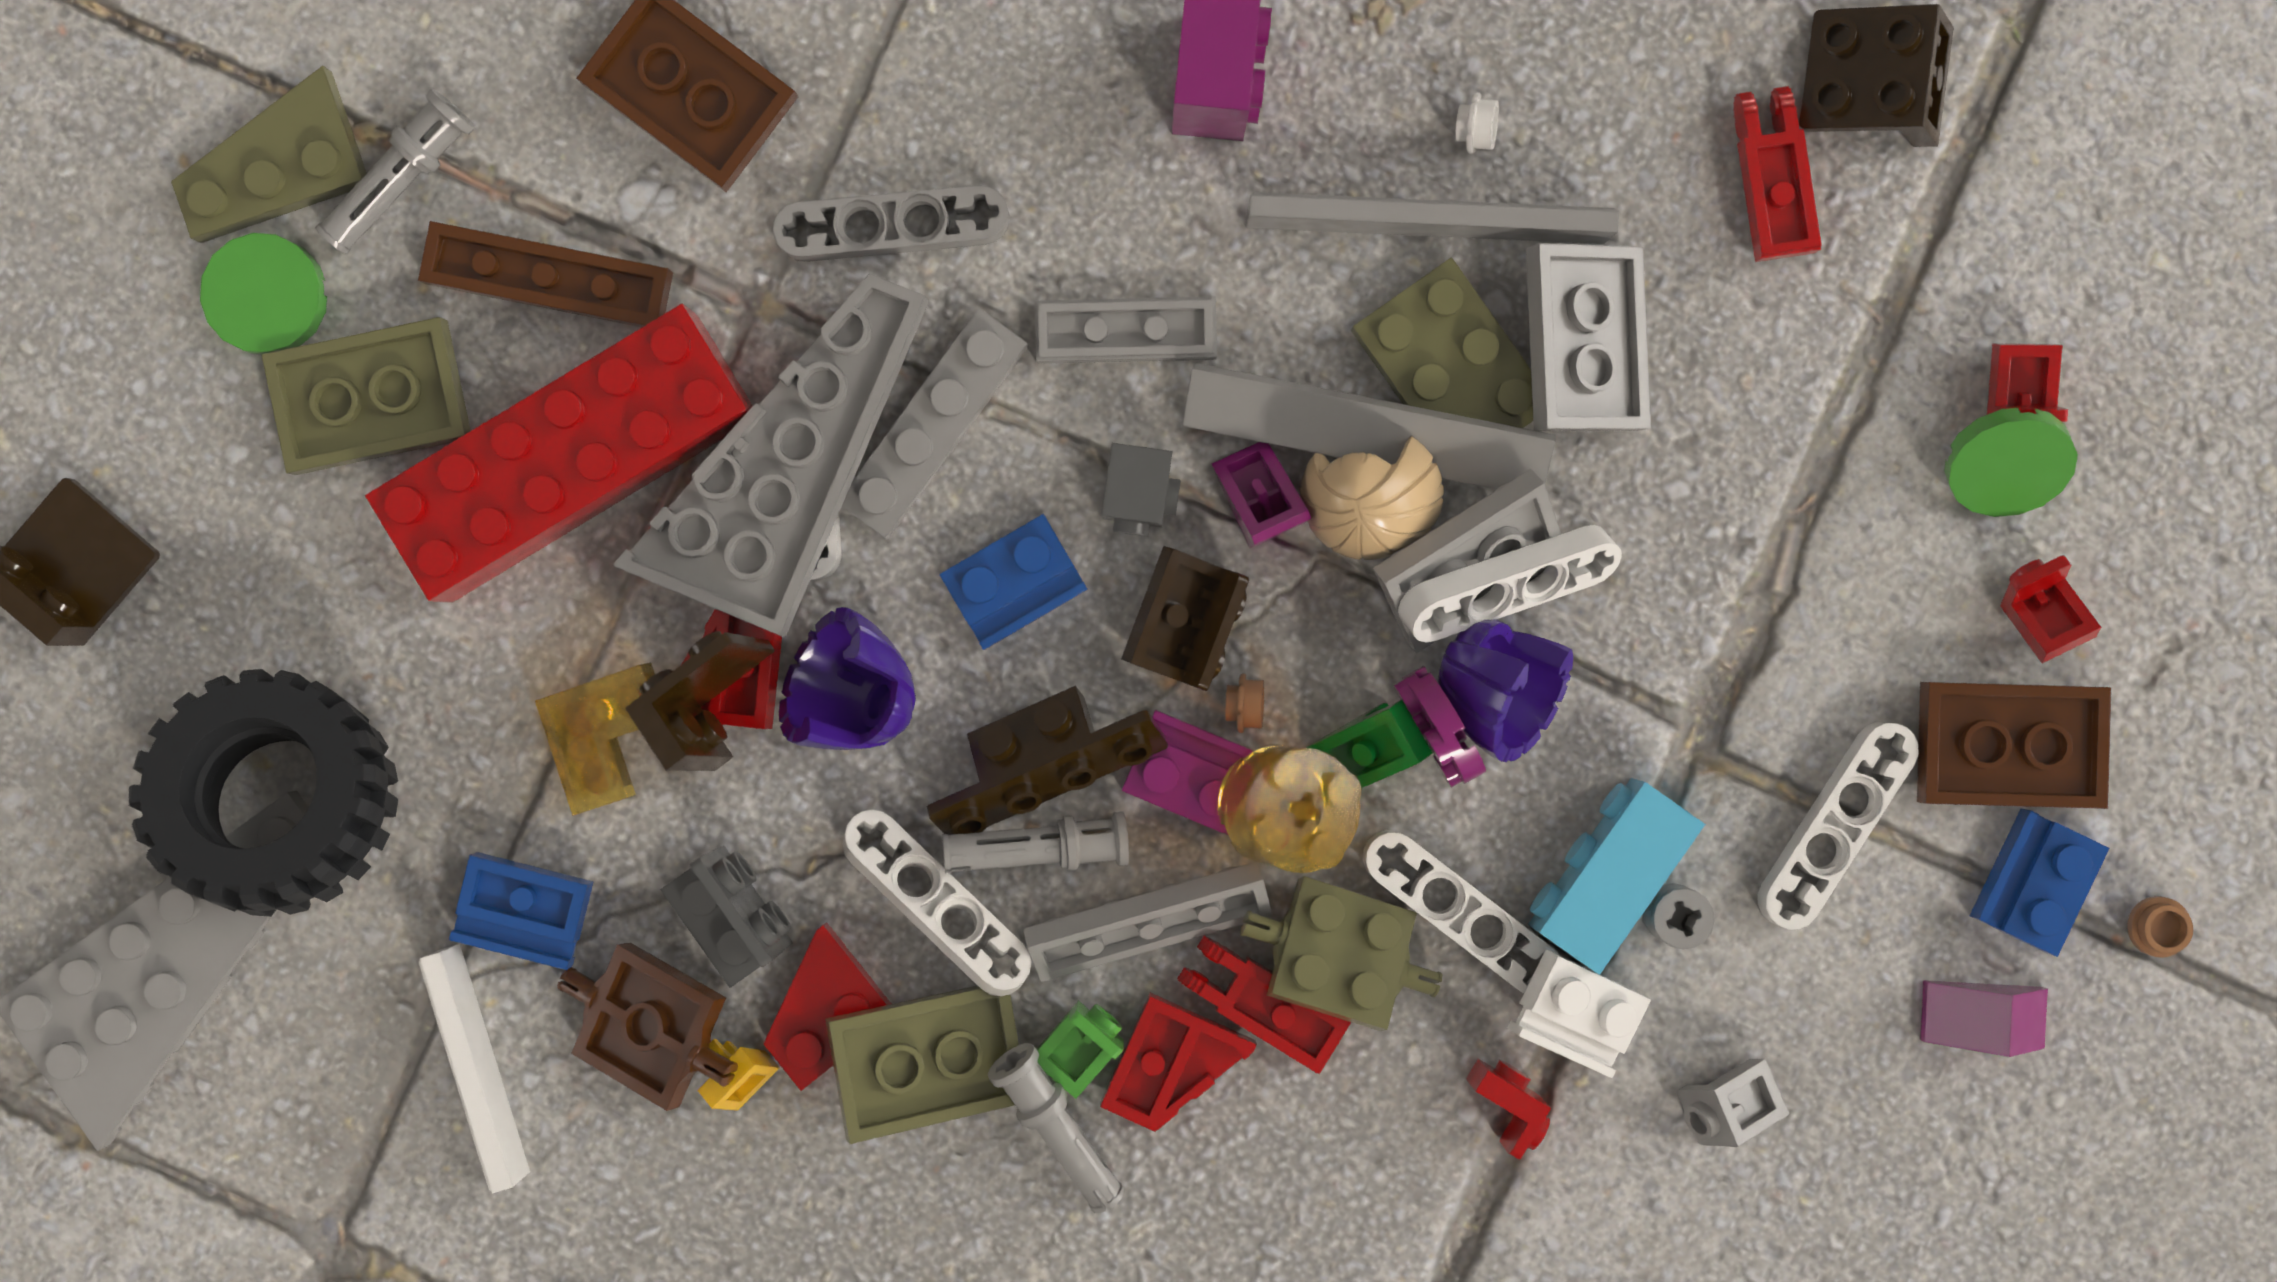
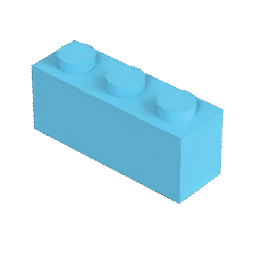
(1614, 873)

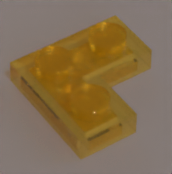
(584, 735)

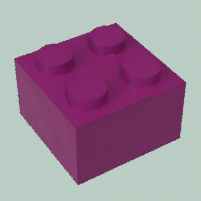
(1215, 70)

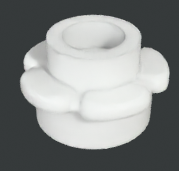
(1478, 123)

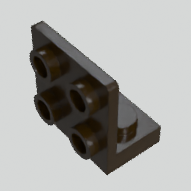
(1878, 71)
(70, 566)
(672, 701)

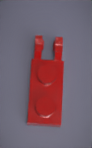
(1776, 179)
(1292, 1029)

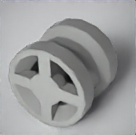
(1668, 911)

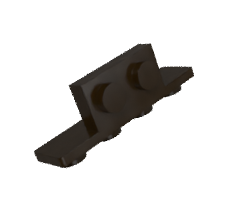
(1040, 757)

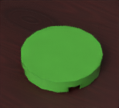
(263, 293)
(2010, 462)

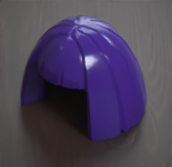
(1504, 685)
(846, 686)

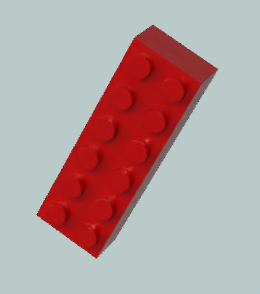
(561, 456)

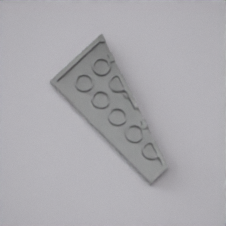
(773, 487)
(135, 990)

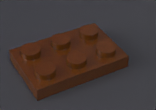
(688, 88)
(2014, 745)

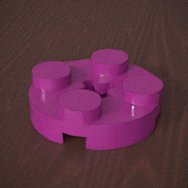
(1440, 727)

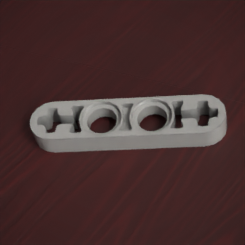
(891, 213)

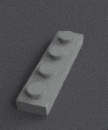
(933, 423)
(1146, 921)

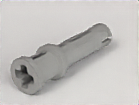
(341, 225)
(1066, 844)
(1044, 1108)

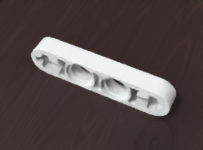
(1447, 601)
(1846, 831)
(928, 909)
(1460, 916)

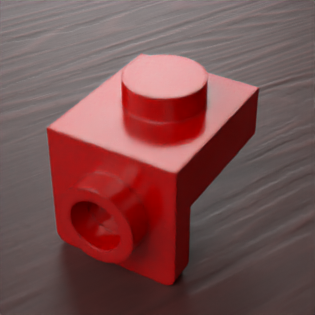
(2026, 378)
(2048, 609)
(1509, 1090)

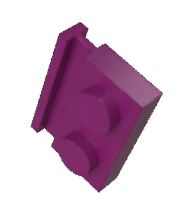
(1187, 772)

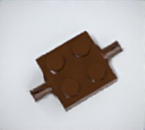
(648, 1026)

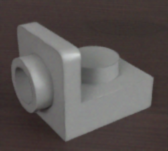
(1733, 1105)

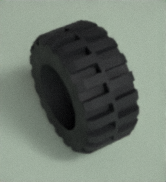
(201, 749)

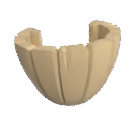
(1370, 506)

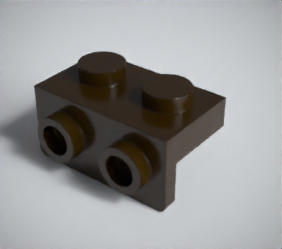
(1186, 618)

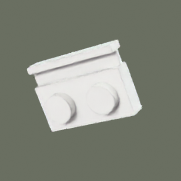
(1579, 1013)

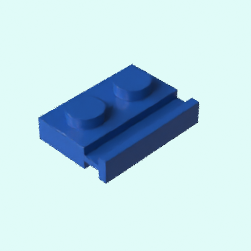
(1013, 582)
(2039, 882)
(521, 910)

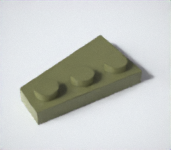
(273, 164)

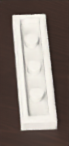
(474, 1068)

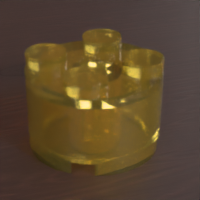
(1320, 814)

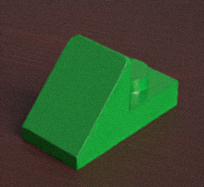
(1377, 743)

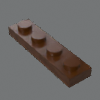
(544, 275)

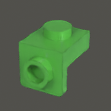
(1080, 1047)

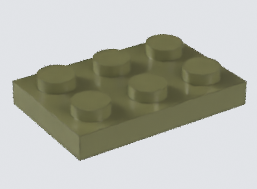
(1448, 351)
(366, 396)
(920, 1061)

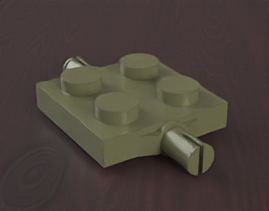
(1341, 953)

